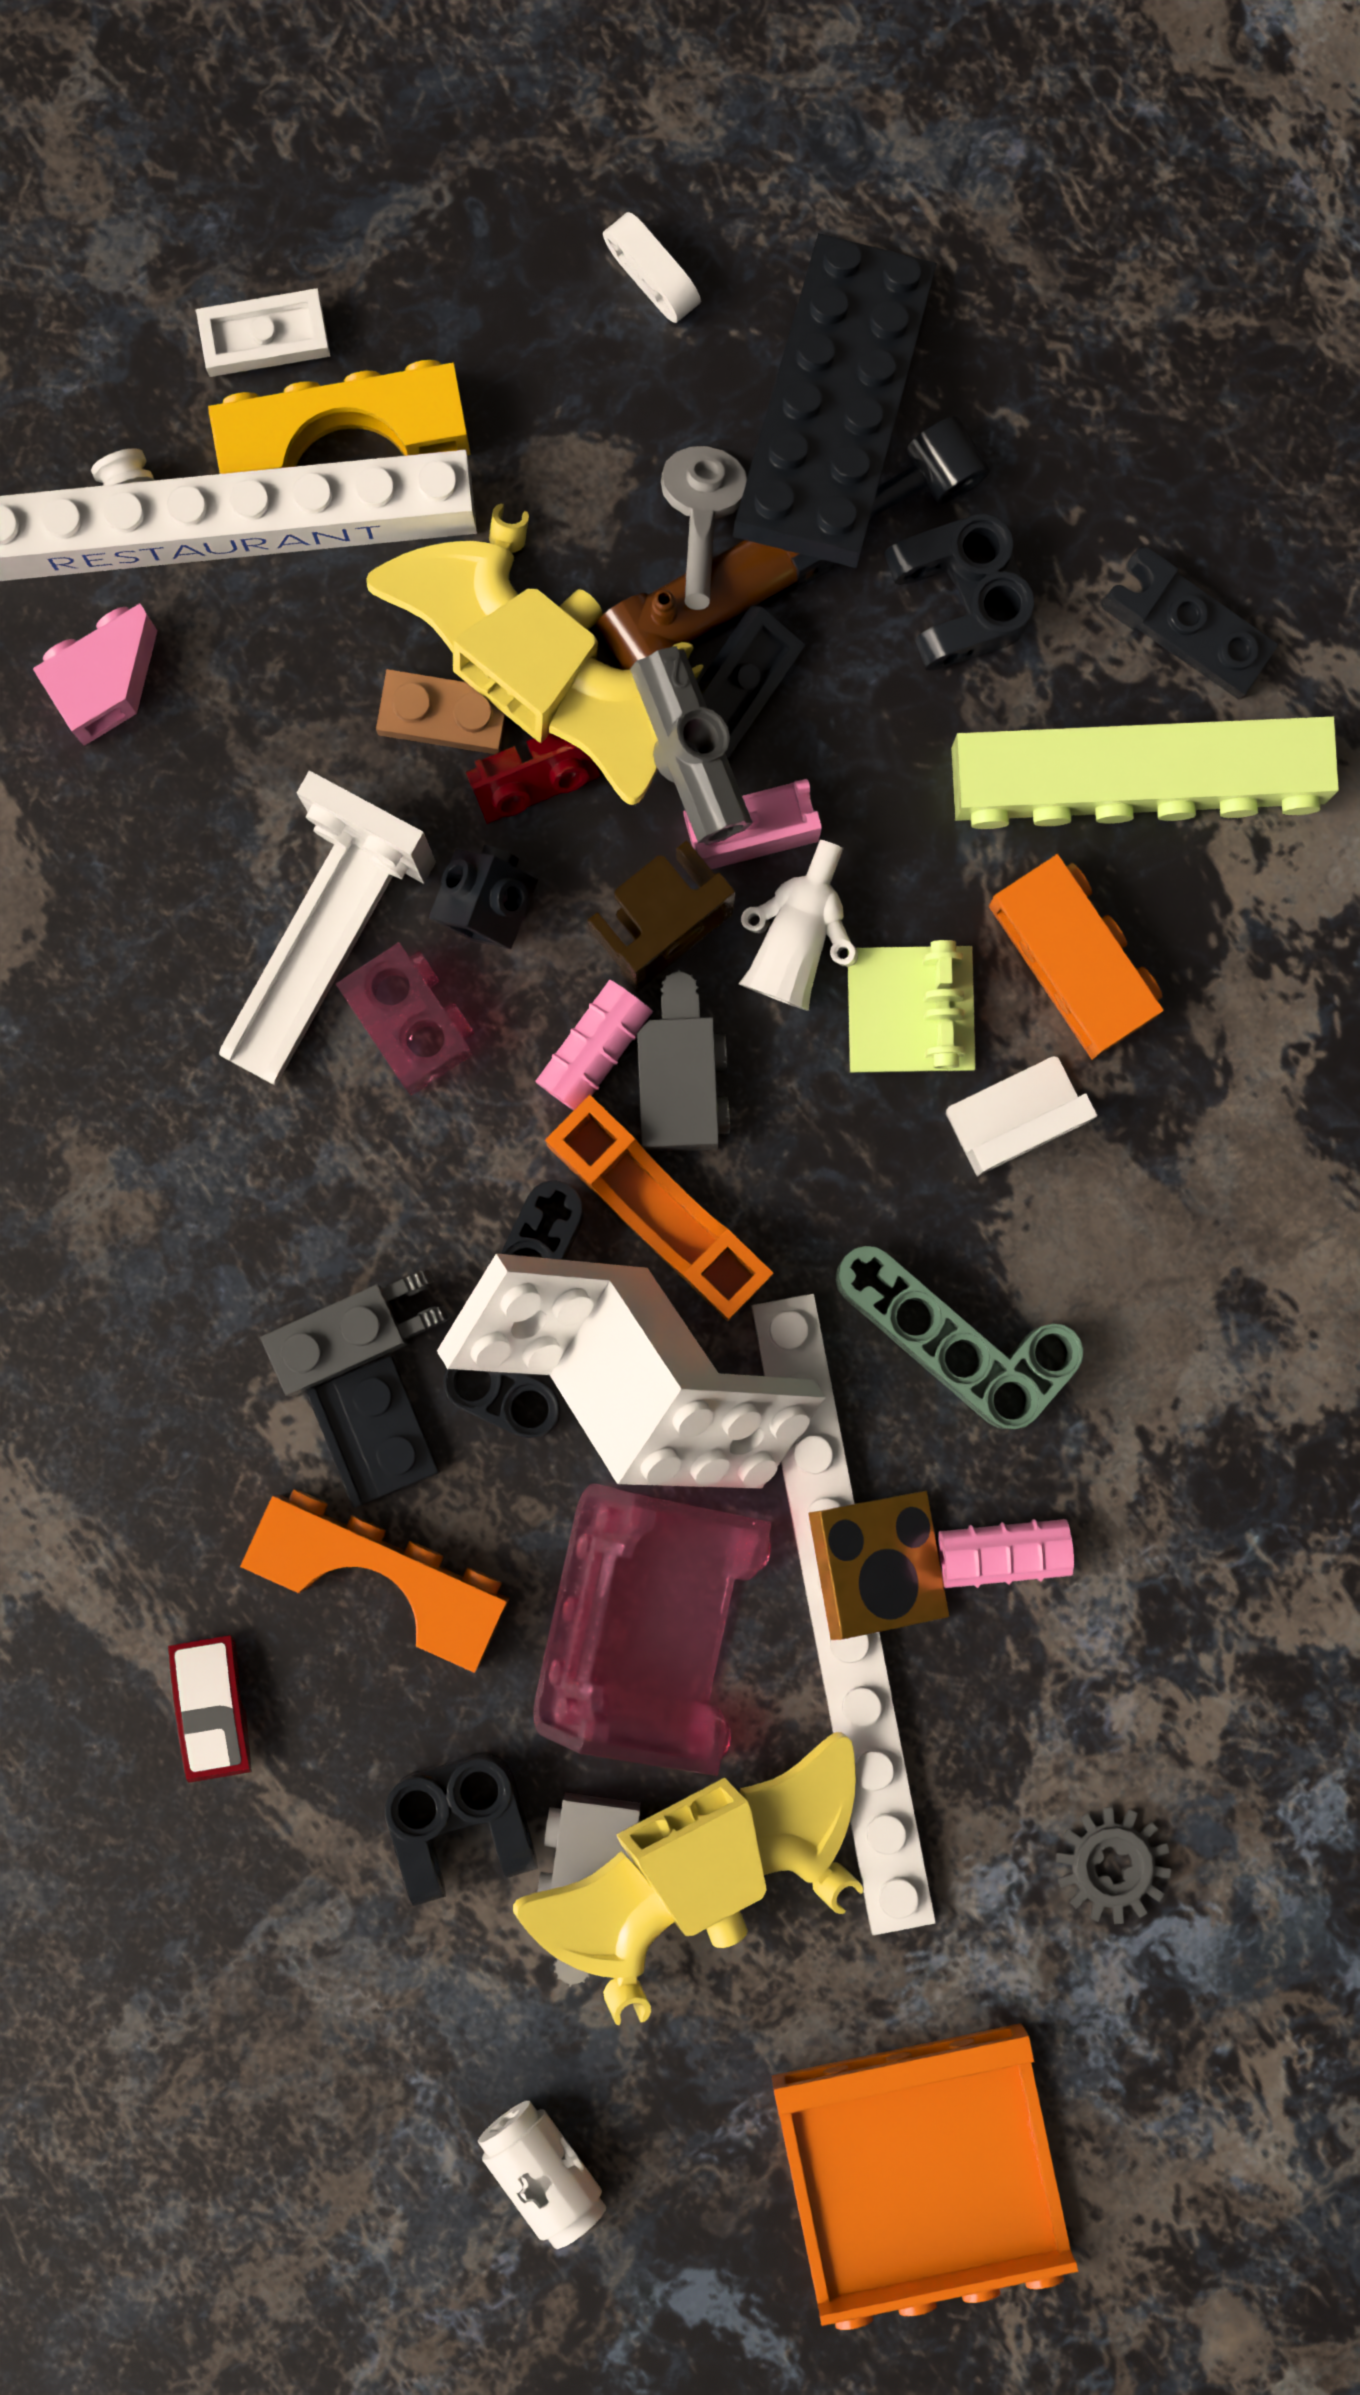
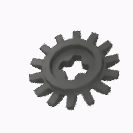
(1136, 1877)

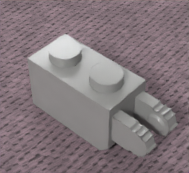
(584, 1843)

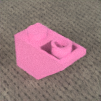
(101, 675)

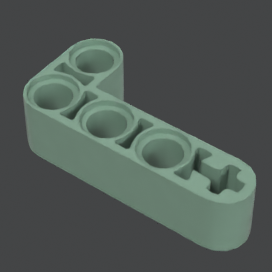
(948, 1327)

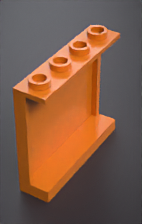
(923, 2176)

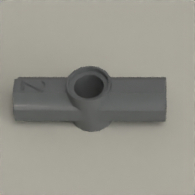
(701, 777)

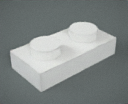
(263, 332)

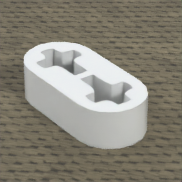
(651, 267)

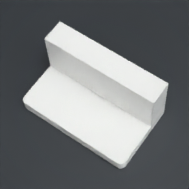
(1018, 1115)

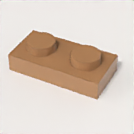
(439, 713)

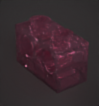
(395, 1025)

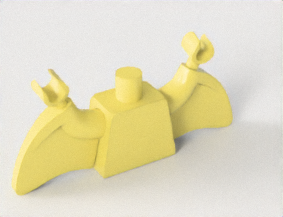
(528, 651)
(699, 1869)

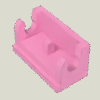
(780, 821)

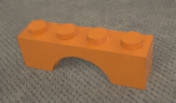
(658, 1208)
(450, 1611)

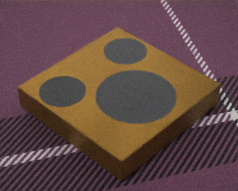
(878, 1565)

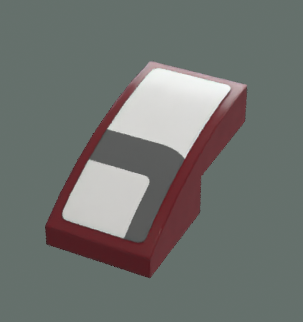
(209, 1709)

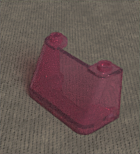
(644, 1628)

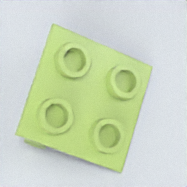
(912, 1009)

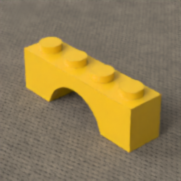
(410, 408)

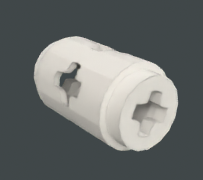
(557, 2193)

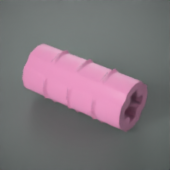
(594, 1045)
(1006, 1553)

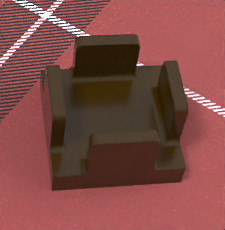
(664, 915)

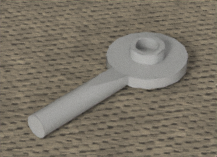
(706, 487)

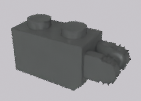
(678, 1074)
(347, 1335)

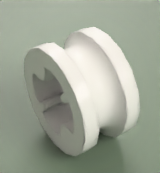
(122, 468)

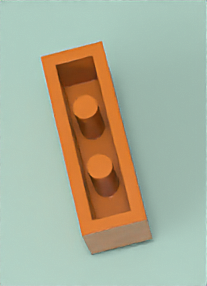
(1077, 955)

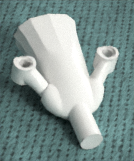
(804, 913)

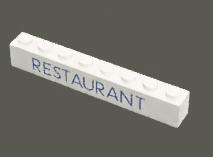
(236, 515)

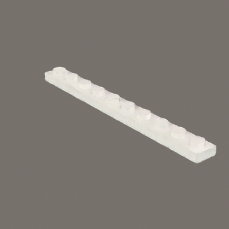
(853, 1667)

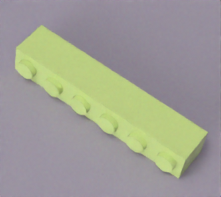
(1144, 770)

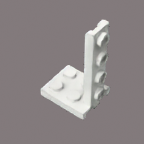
(364, 858)

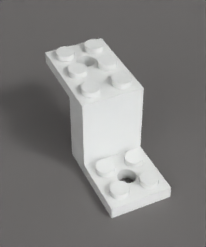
(630, 1372)

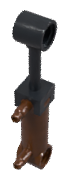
(751, 572)

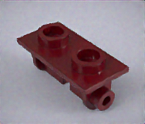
(508, 786)

